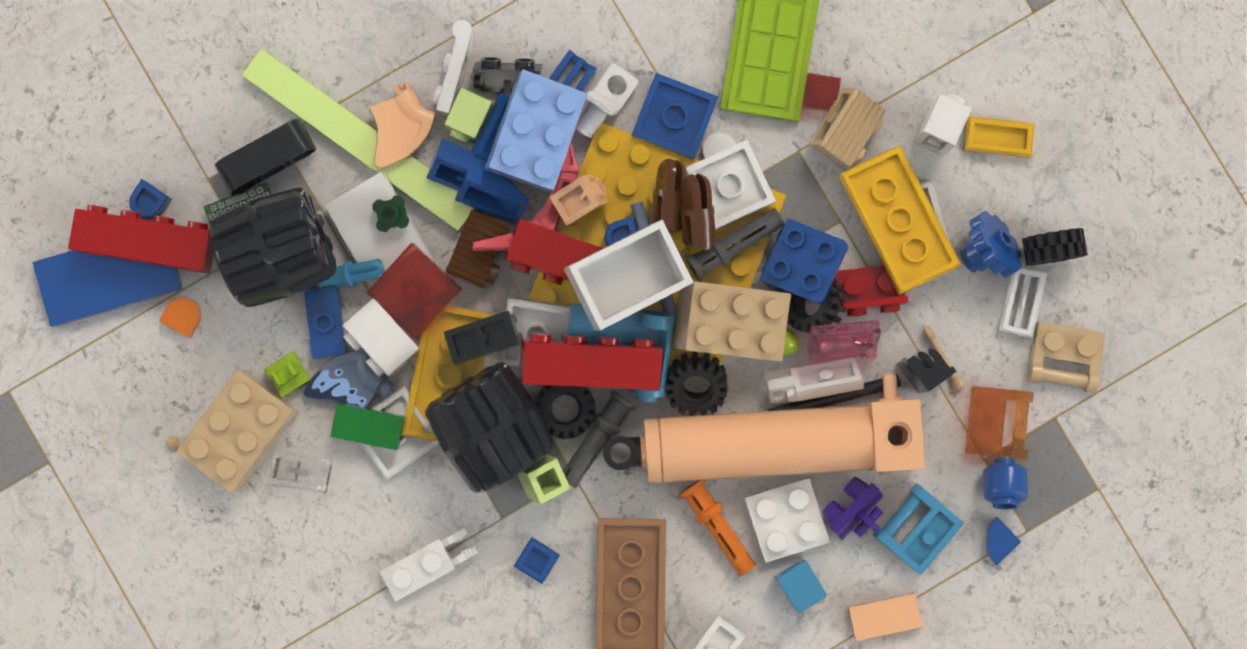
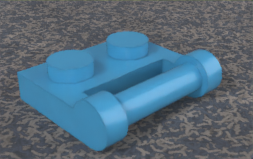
(926, 537)

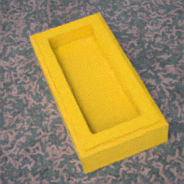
(998, 137)

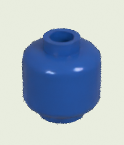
(1005, 484)

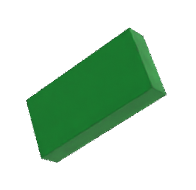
(367, 426)

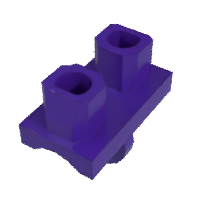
(864, 498)

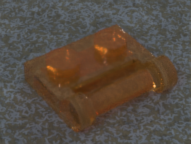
(987, 422)

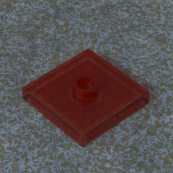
(414, 290)

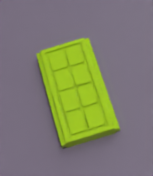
(769, 58)

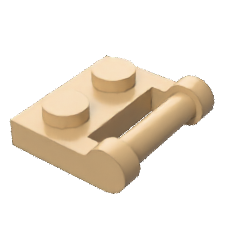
(1066, 345)

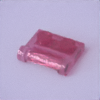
(843, 340)

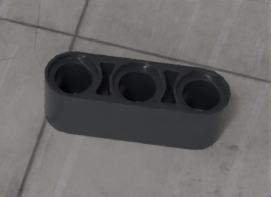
(265, 156)

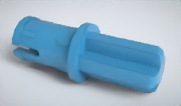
(352, 273)

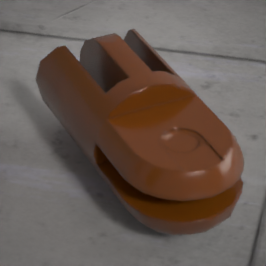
(667, 195)
(697, 212)

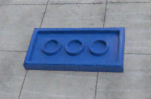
(88, 284)

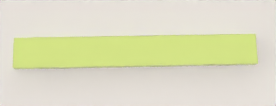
(352, 136)

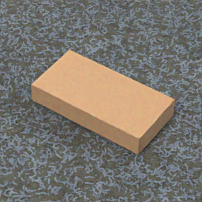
(885, 617)

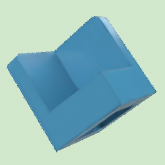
(801, 586)

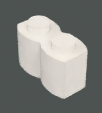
(380, 339)

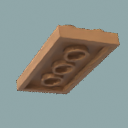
(630, 583)

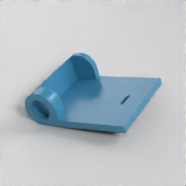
(641, 324)

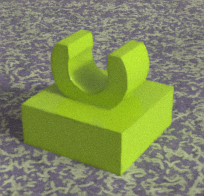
(287, 374)

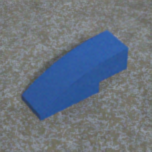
(474, 185)

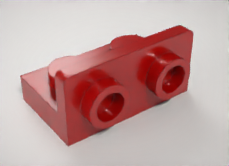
(869, 289)

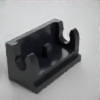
(483, 337)
(926, 374)

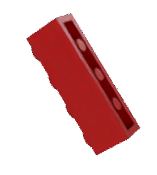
(141, 240)
(545, 251)
(590, 363)

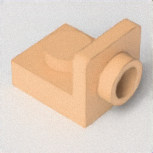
(579, 198)

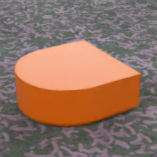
(182, 316)

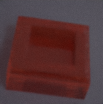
(820, 92)

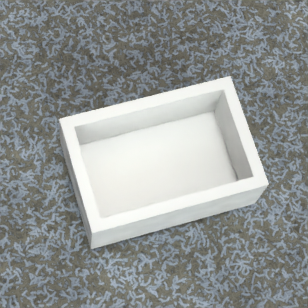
(628, 275)

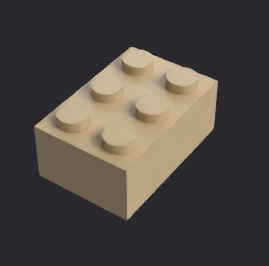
(731, 321)
(237, 431)

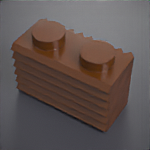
(477, 266)

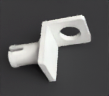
(604, 101)

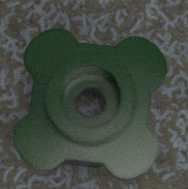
(399, 218)

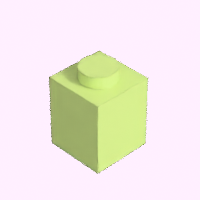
(467, 116)
(544, 480)

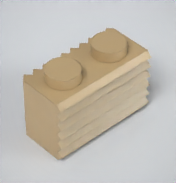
(848, 127)

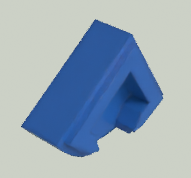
(1000, 541)

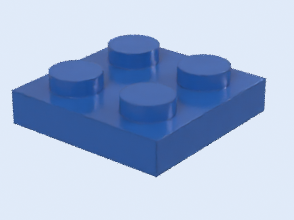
(674, 116)

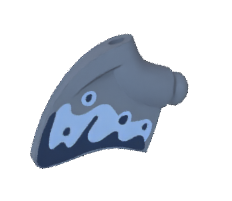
(348, 381)

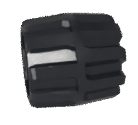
(272, 247)
(489, 428)

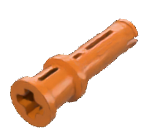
(709, 513)

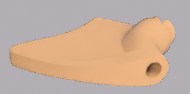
(401, 126)

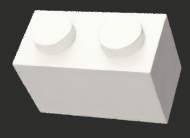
(943, 123)

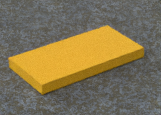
(899, 220)
(435, 369)

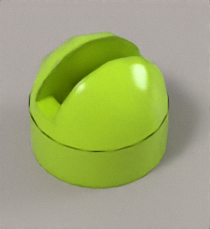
(791, 342)

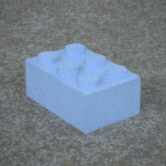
(536, 131)

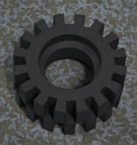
(1054, 246)
(824, 315)
(700, 367)
(579, 424)

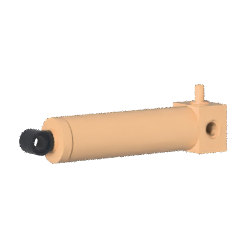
(779, 441)

